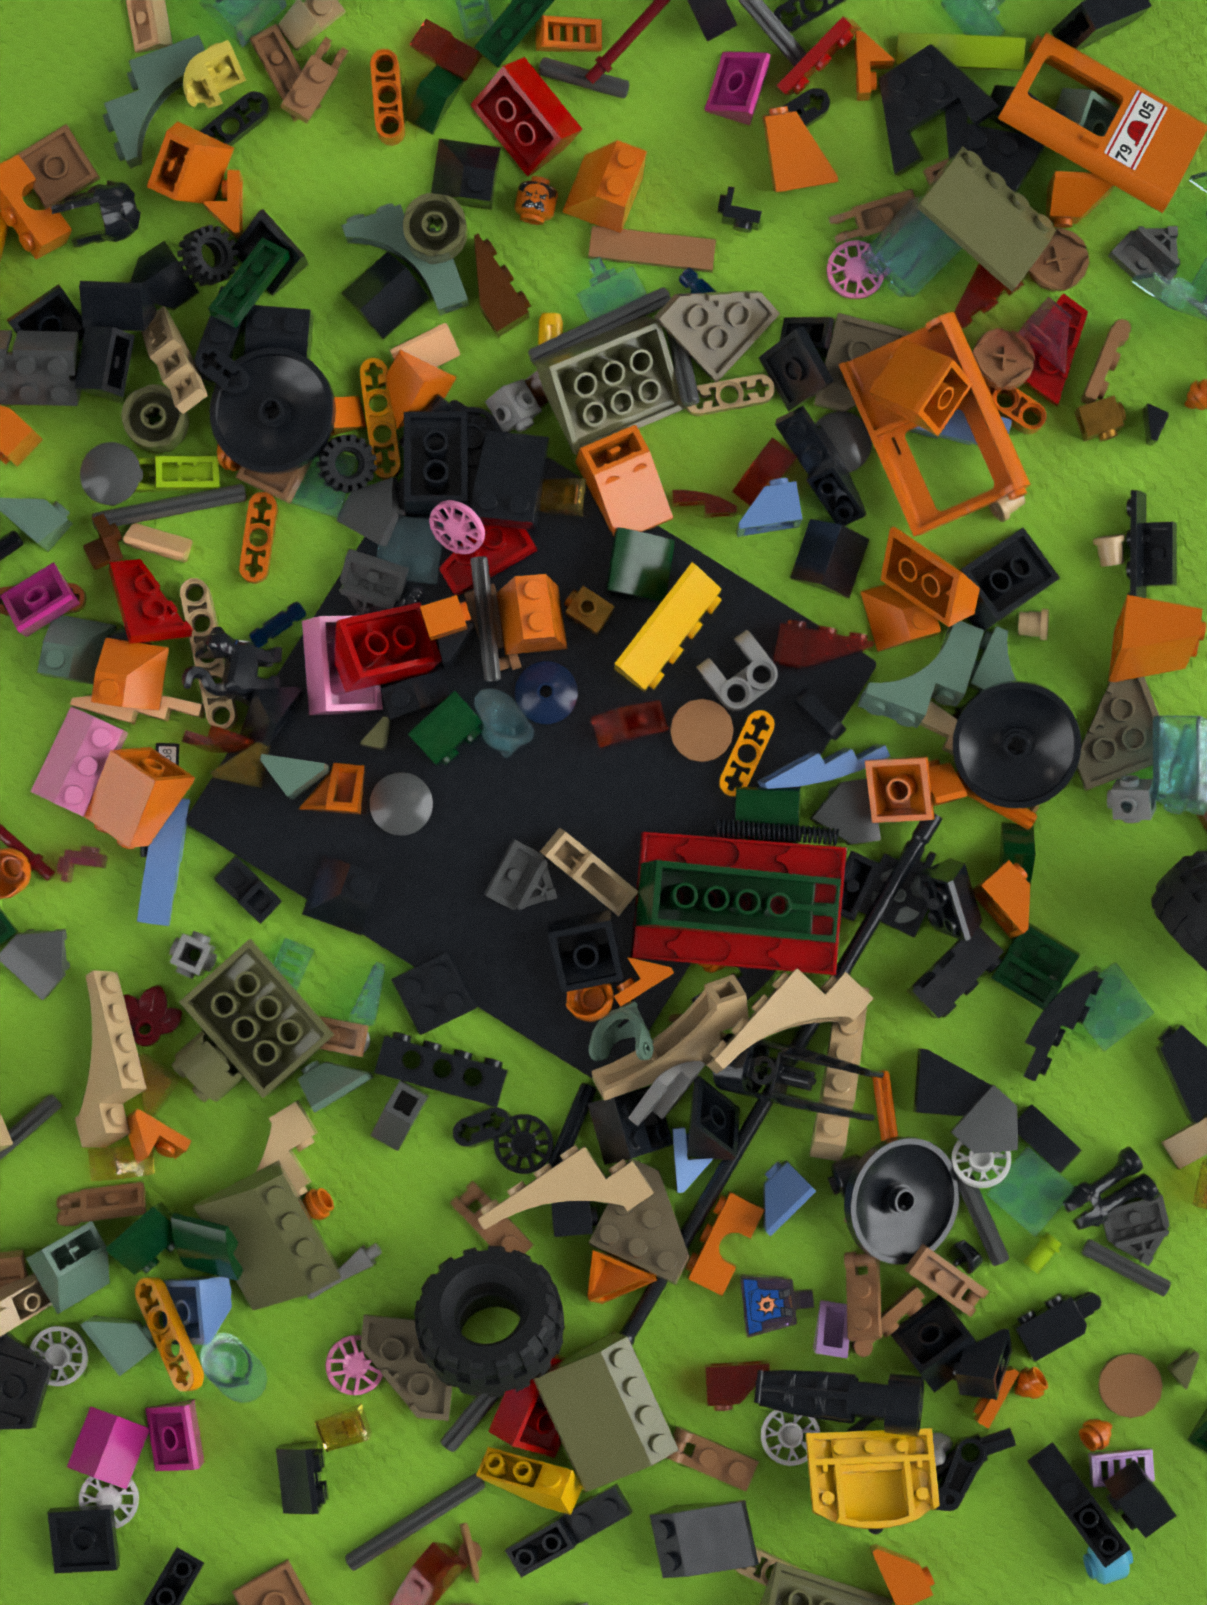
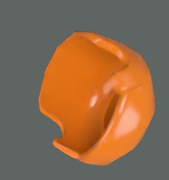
(14, 872)
(591, 1003)

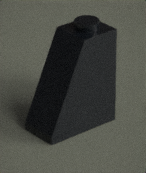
(1097, 19)
(1186, 1067)
(944, 1086)

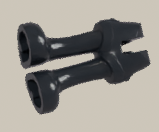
(1139, 1187)

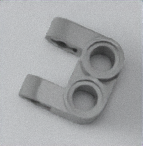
(743, 679)

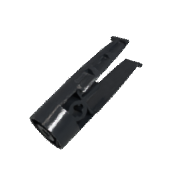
(750, 1068)
(843, 1397)

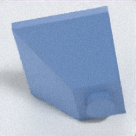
(772, 510)
(783, 1195)
(201, 1305)

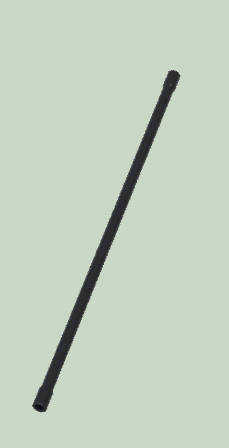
(921, 836)

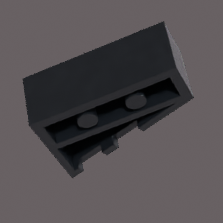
(955, 973)

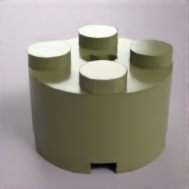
(441, 212)
(149, 402)
(206, 1068)

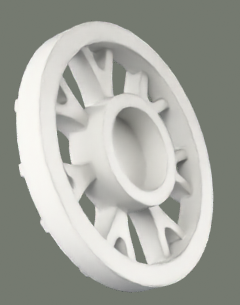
(980, 1163)
(61, 1355)
(789, 1436)
(111, 1496)

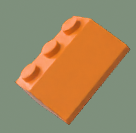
(928, 579)

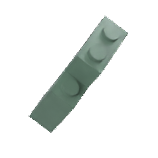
(156, 77)
(386, 232)
(994, 662)
(942, 679)

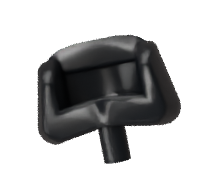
(965, 1256)

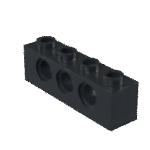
(391, 1065)

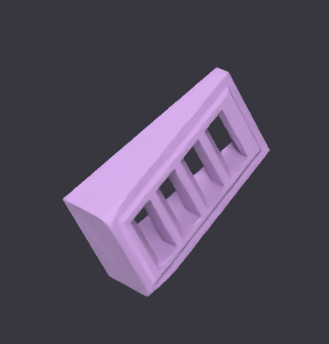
(1095, 1459)

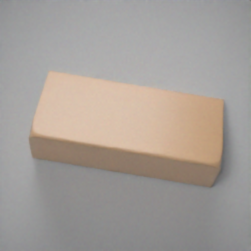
(149, 24)
(433, 346)
(158, 542)

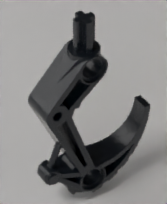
(956, 1471)

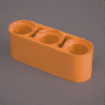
(383, 83)
(1020, 404)

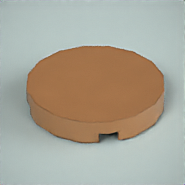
(1061, 262)
(1004, 358)
(701, 730)
(1130, 1385)

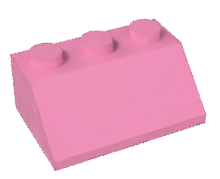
(323, 681)
(77, 760)

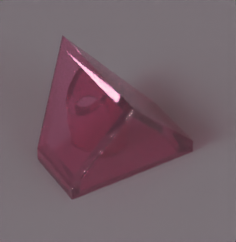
(1048, 332)

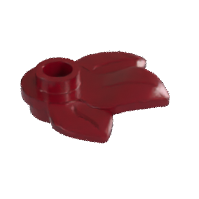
(151, 1011)

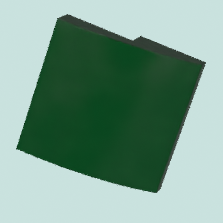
(640, 564)
(767, 805)
(1035, 966)
(206, 1246)

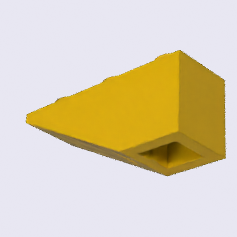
(531, 1479)

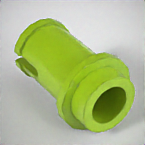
(1042, 1252)

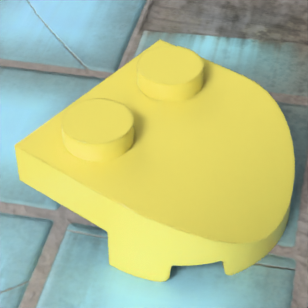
(211, 74)

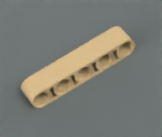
(192, 612)

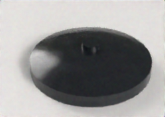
(279, 418)
(1016, 744)
(901, 1198)

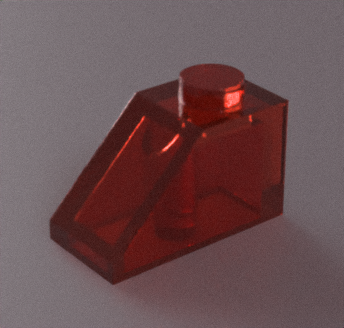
(770, 464)
(629, 723)
(731, 1382)

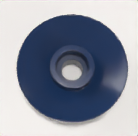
(549, 709)

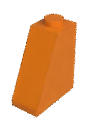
(794, 153)

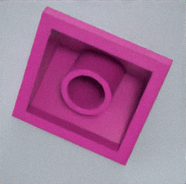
(738, 85)
(39, 600)
(175, 1436)
(108, 1447)

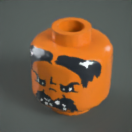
(536, 201)

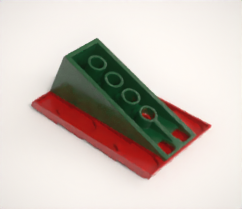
(765, 907)

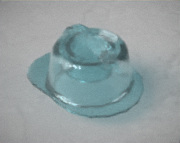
(502, 721)
(233, 1368)

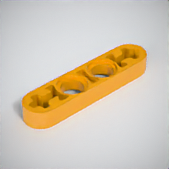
(378, 419)
(165, 1336)

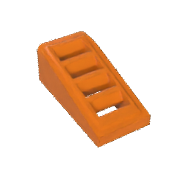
(568, 45)

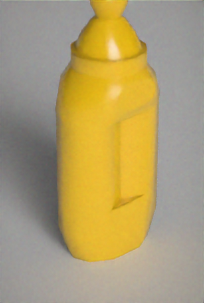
(549, 327)

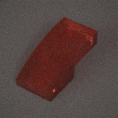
(445, 50)
(713, 505)
(218, 740)

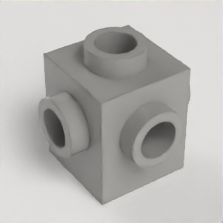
(514, 407)
(1131, 799)
(181, 951)

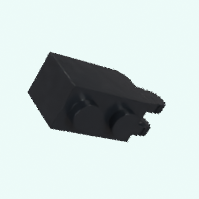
(1055, 1323)

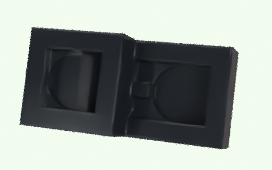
(247, 889)
(1047, 1139)

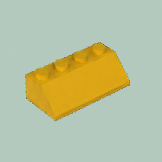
(668, 627)

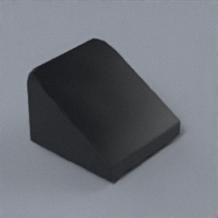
(1154, 422)

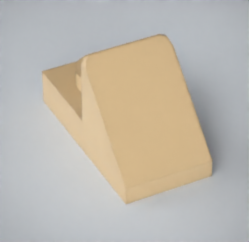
(308, 20)

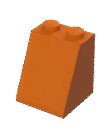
(607, 185)
(921, 386)
(531, 615)
(1154, 638)
(136, 795)

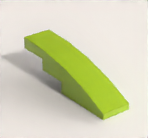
(967, 50)
(178, 473)

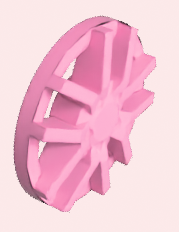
(354, 1366)

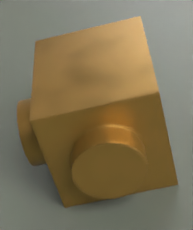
(1100, 419)
(588, 609)

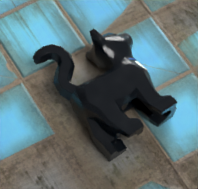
(240, 670)

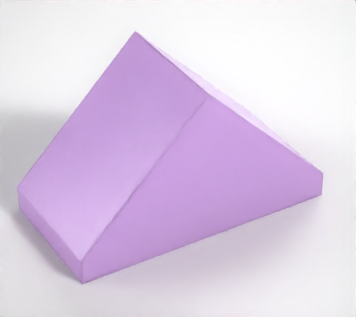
(831, 1330)

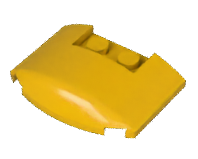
(872, 1477)

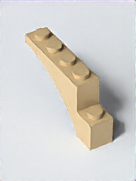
(790, 1005)
(684, 1041)
(114, 1064)
(838, 1089)
(289, 1130)
(572, 1180)

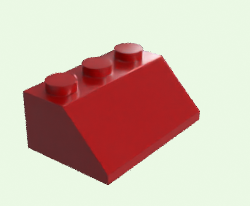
(525, 116)
(384, 647)
(525, 1420)

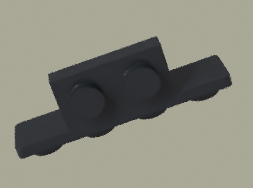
(1151, 549)

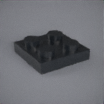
(796, 368)
(434, 992)
(83, 1539)

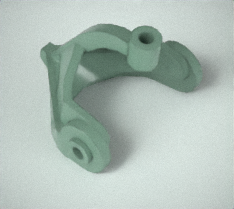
(608, 1033)

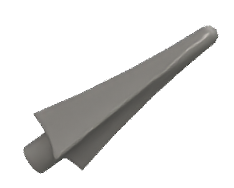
(358, 1262)

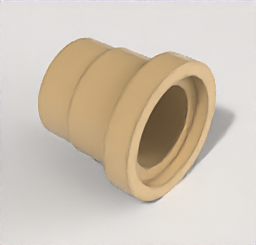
(1004, 507)
(1110, 549)
(1034, 624)

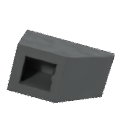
(399, 1115)

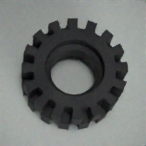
(194, 261)
(365, 463)

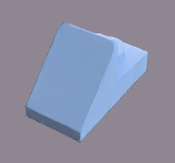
(685, 1168)

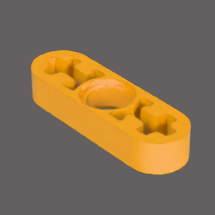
(748, 728)

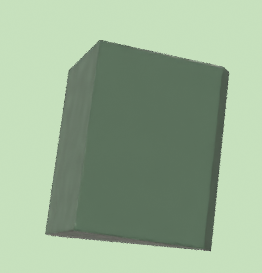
(294, 775)

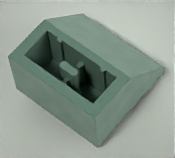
(72, 1267)

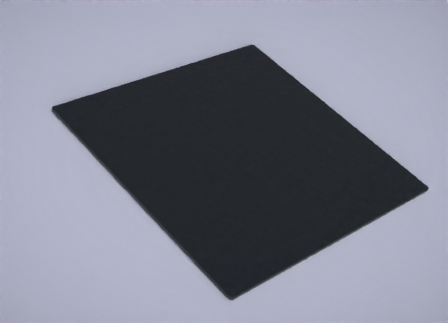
(558, 780)

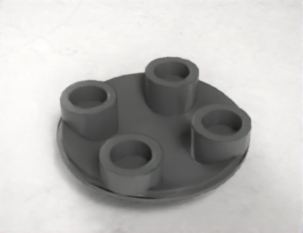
(848, 437)
(110, 473)
(401, 804)

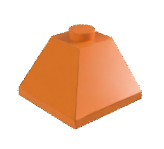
(1074, 196)
(896, 619)
(130, 675)
(899, 789)
(1006, 898)

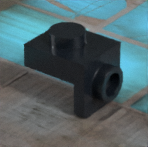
(741, 218)

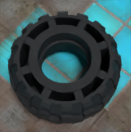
(1182, 904)
(482, 1282)

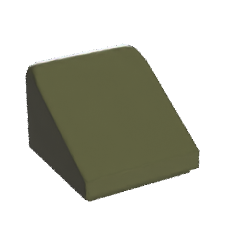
(378, 736)
(1184, 1366)

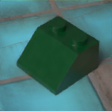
(447, 729)
(144, 1240)

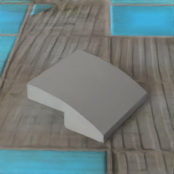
(666, 1091)

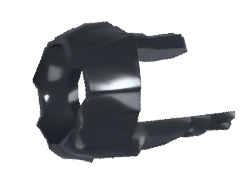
(117, 210)

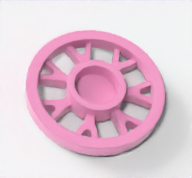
(853, 271)
(457, 527)

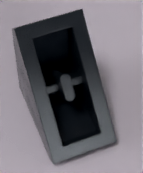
(818, 329)

